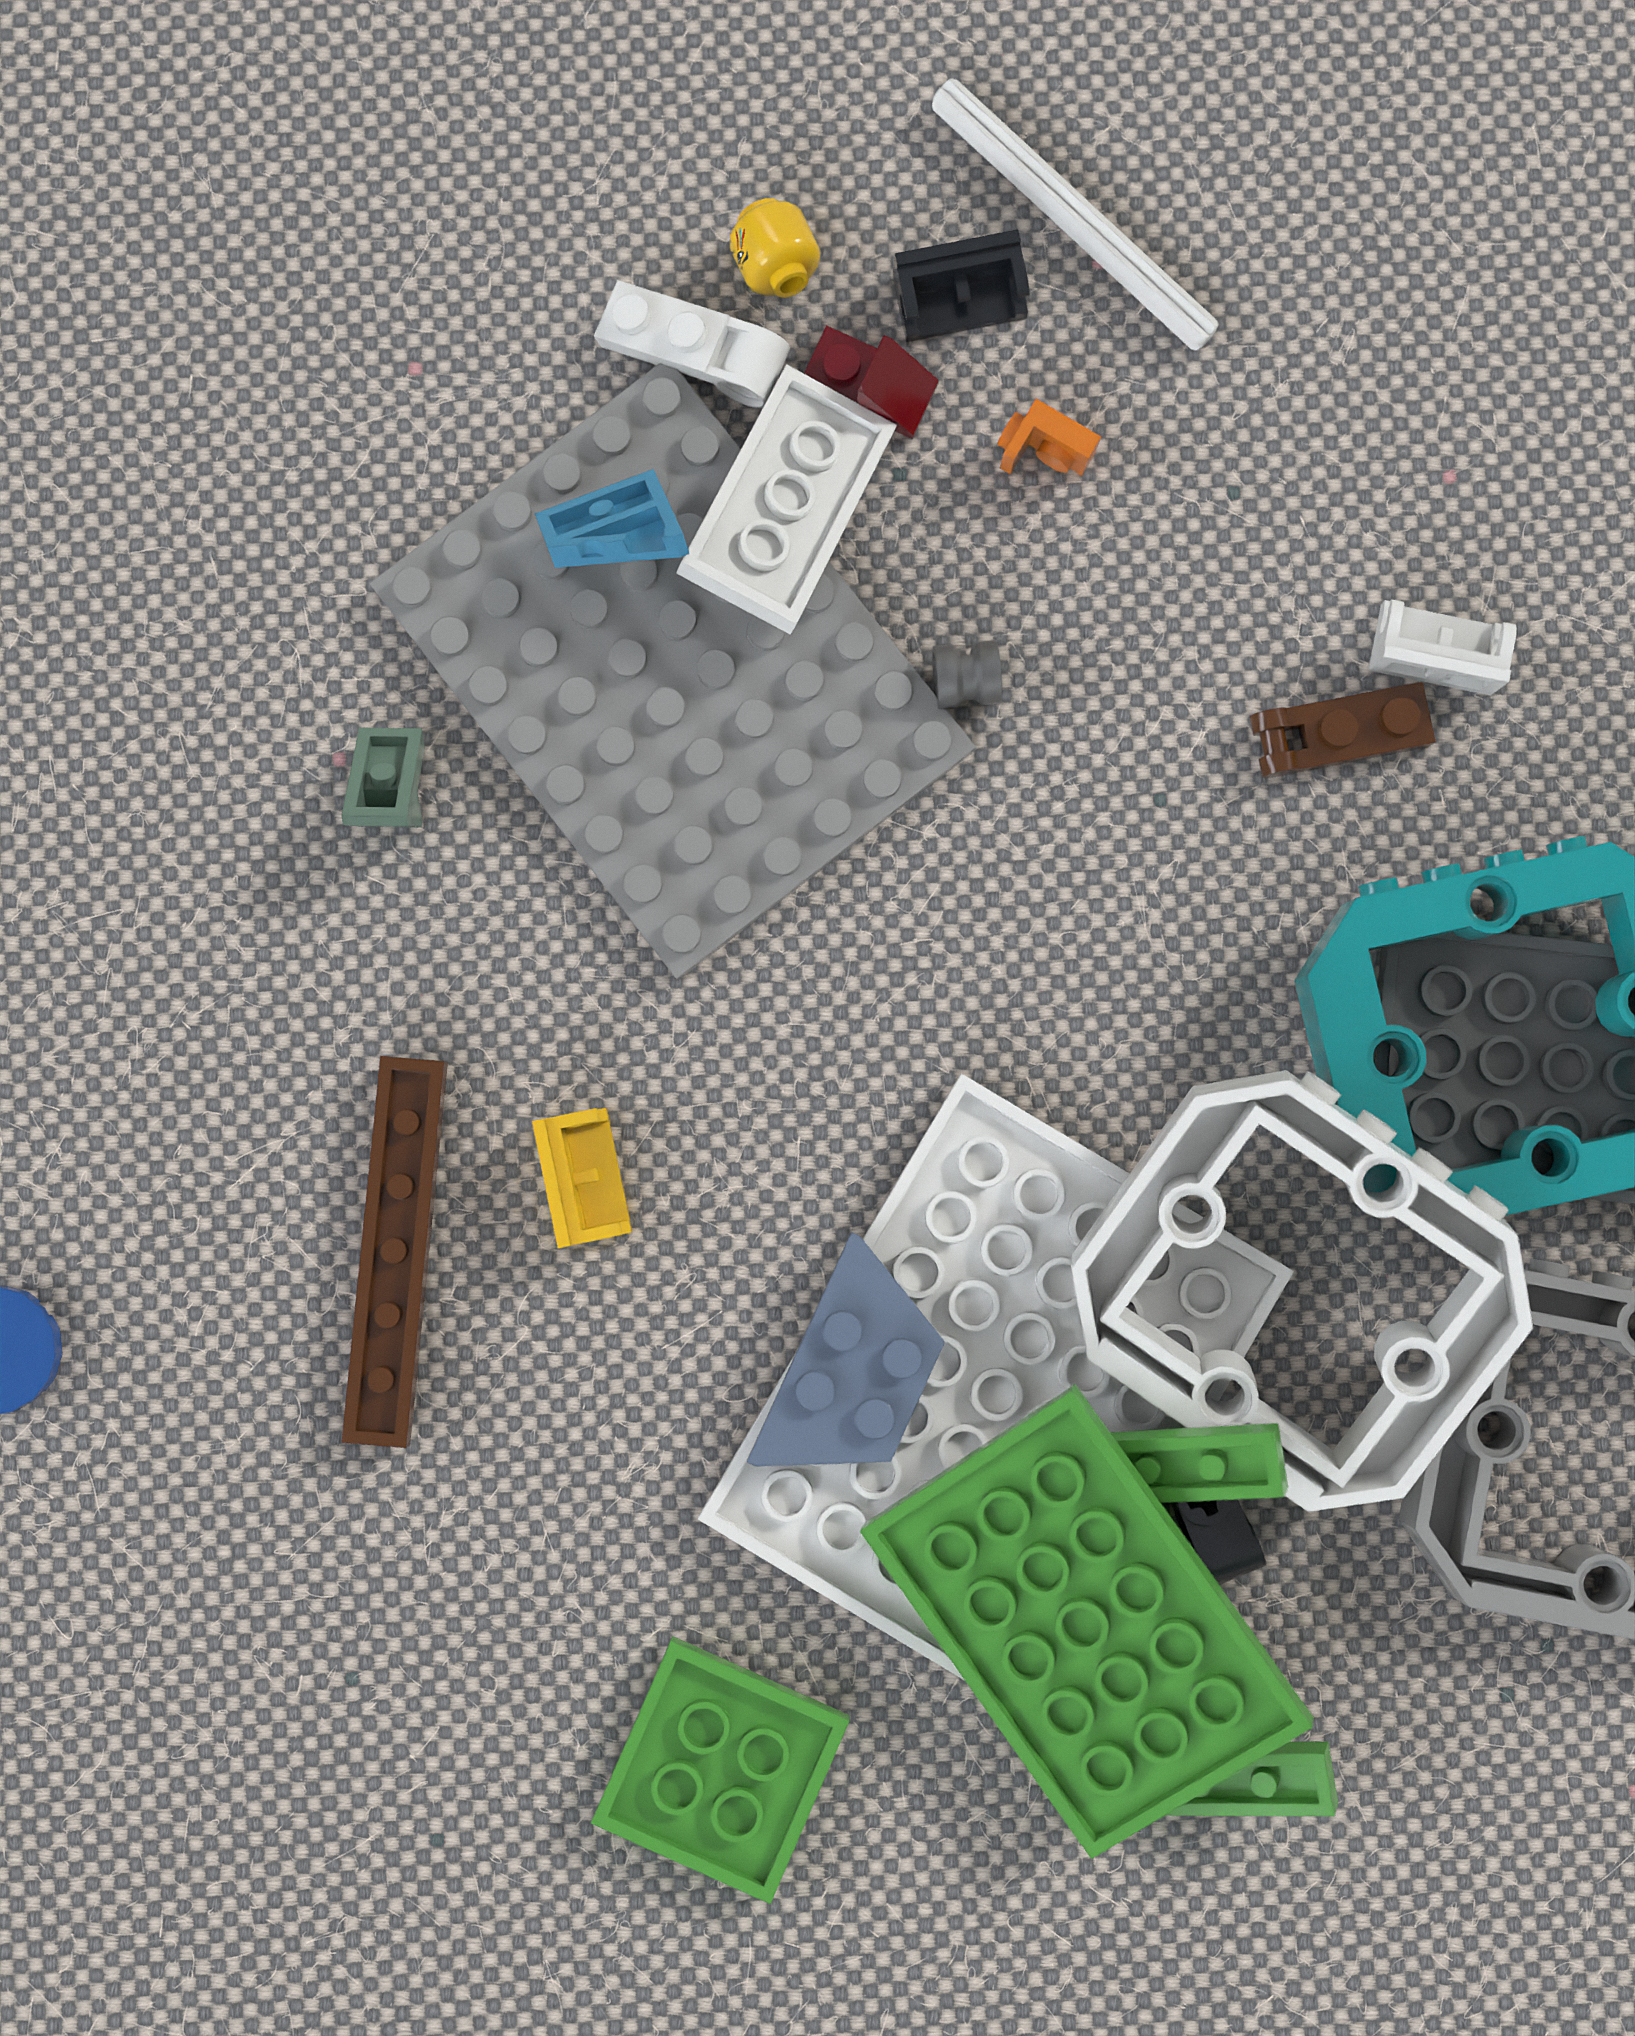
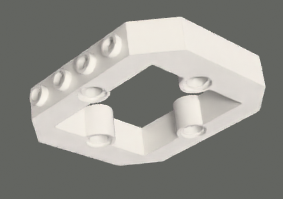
(1411, 1411)

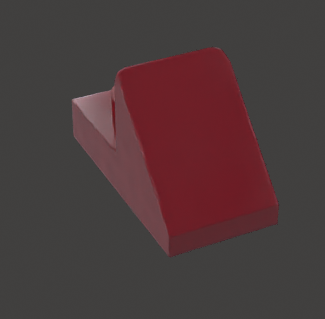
(876, 378)

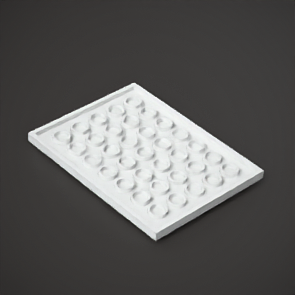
(985, 1252)

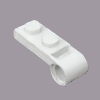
(695, 340)

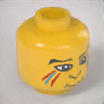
(774, 248)

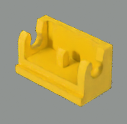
(582, 1177)

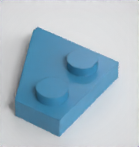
(614, 525)

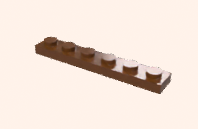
(394, 1252)

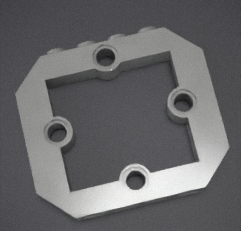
(1450, 1497)

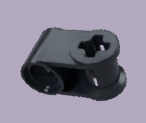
(1220, 1537)

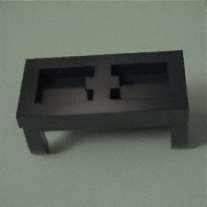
(961, 285)

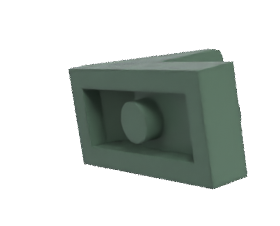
(385, 779)

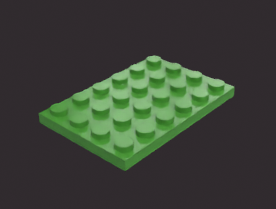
(1086, 1623)

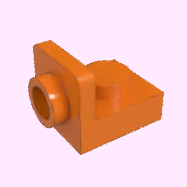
(1058, 440)

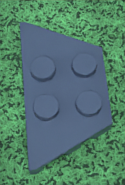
(852, 1372)

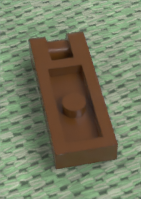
(1344, 729)

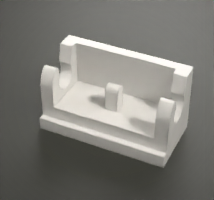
(1442, 649)

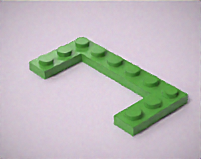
(1231, 1466)

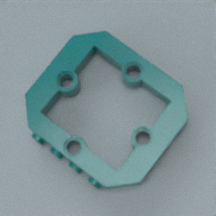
(1348, 1020)

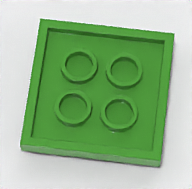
(721, 1769)

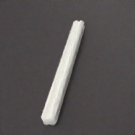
(1074, 214)

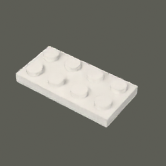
(787, 499)

